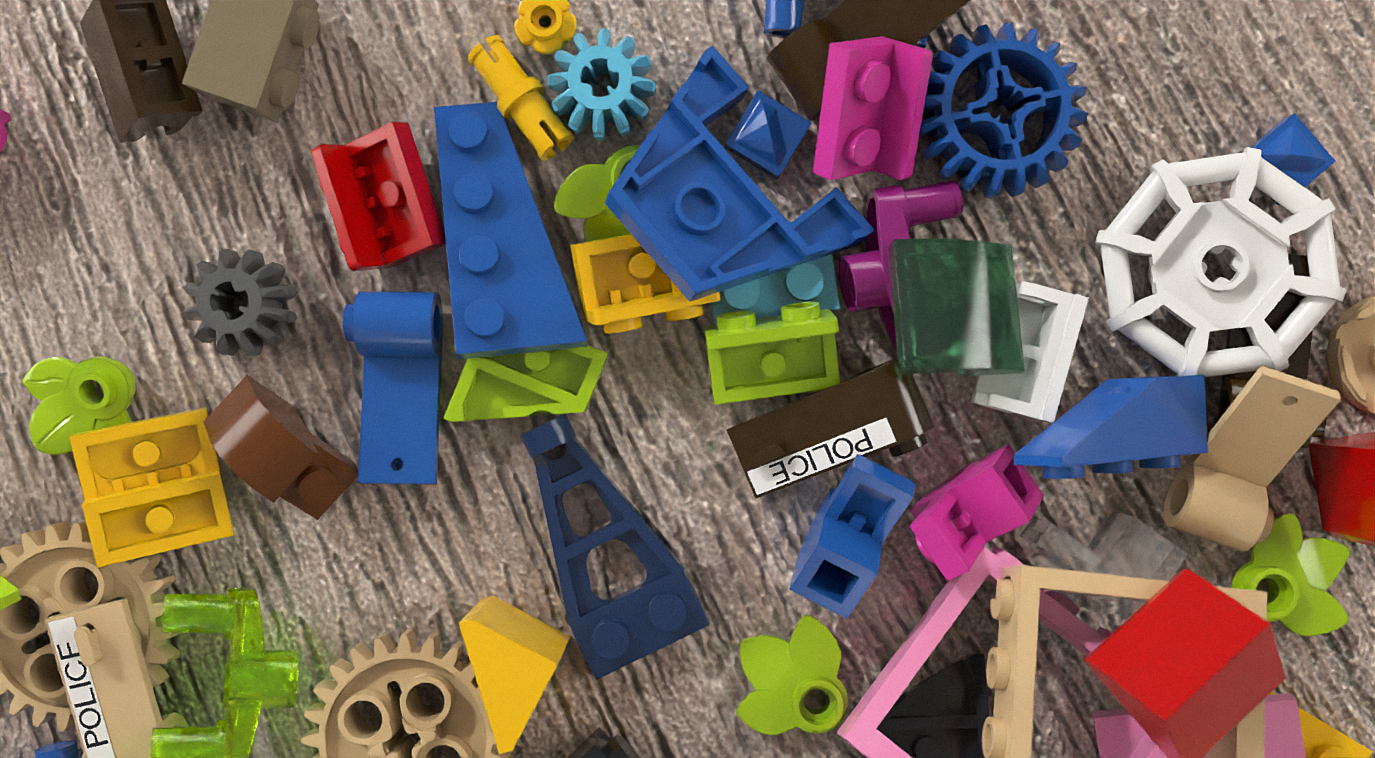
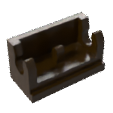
(139, 66)

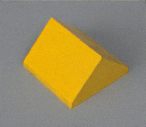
(511, 663)

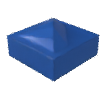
(767, 135)
(1294, 151)

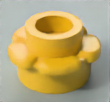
(545, 39)

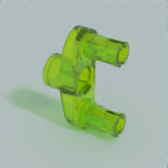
(252, 676)

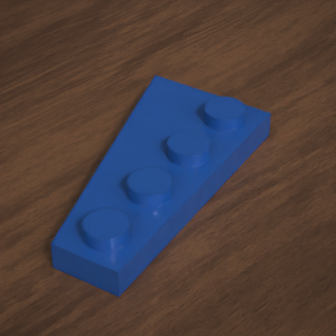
(498, 253)

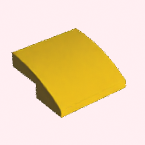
(151, 486)

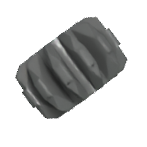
(217, 296)

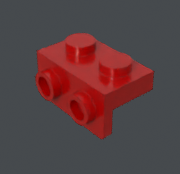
(379, 198)

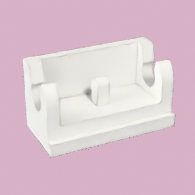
(1049, 335)

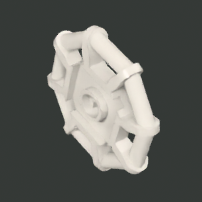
(1258, 259)

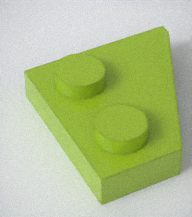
(527, 384)

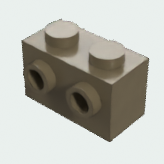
(252, 53)

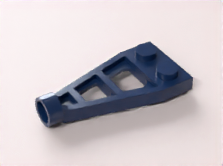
(639, 619)

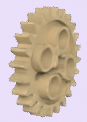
(52, 573)
(458, 724)

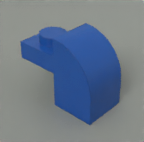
(848, 535)

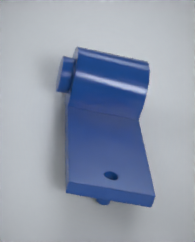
(401, 384)

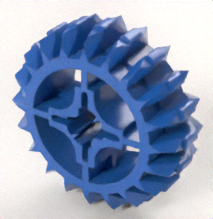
(1050, 95)

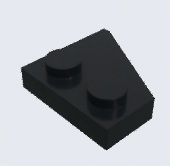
(942, 713)

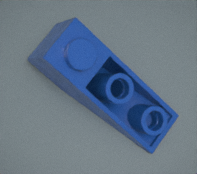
(1124, 422)

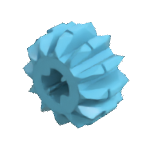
(596, 60)

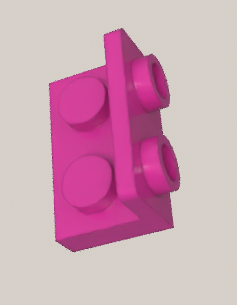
(871, 108)

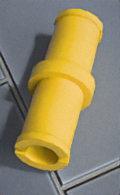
(520, 97)

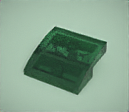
(955, 307)

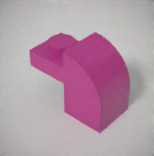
(973, 509)

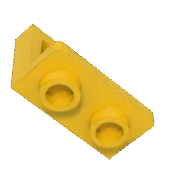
(623, 283)

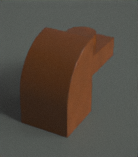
(274, 452)

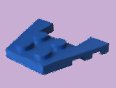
(701, 208)

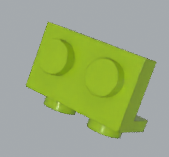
(772, 354)

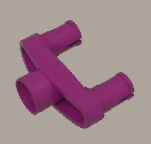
(891, 211)

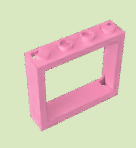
(1055, 612)

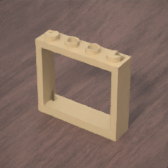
(1013, 663)

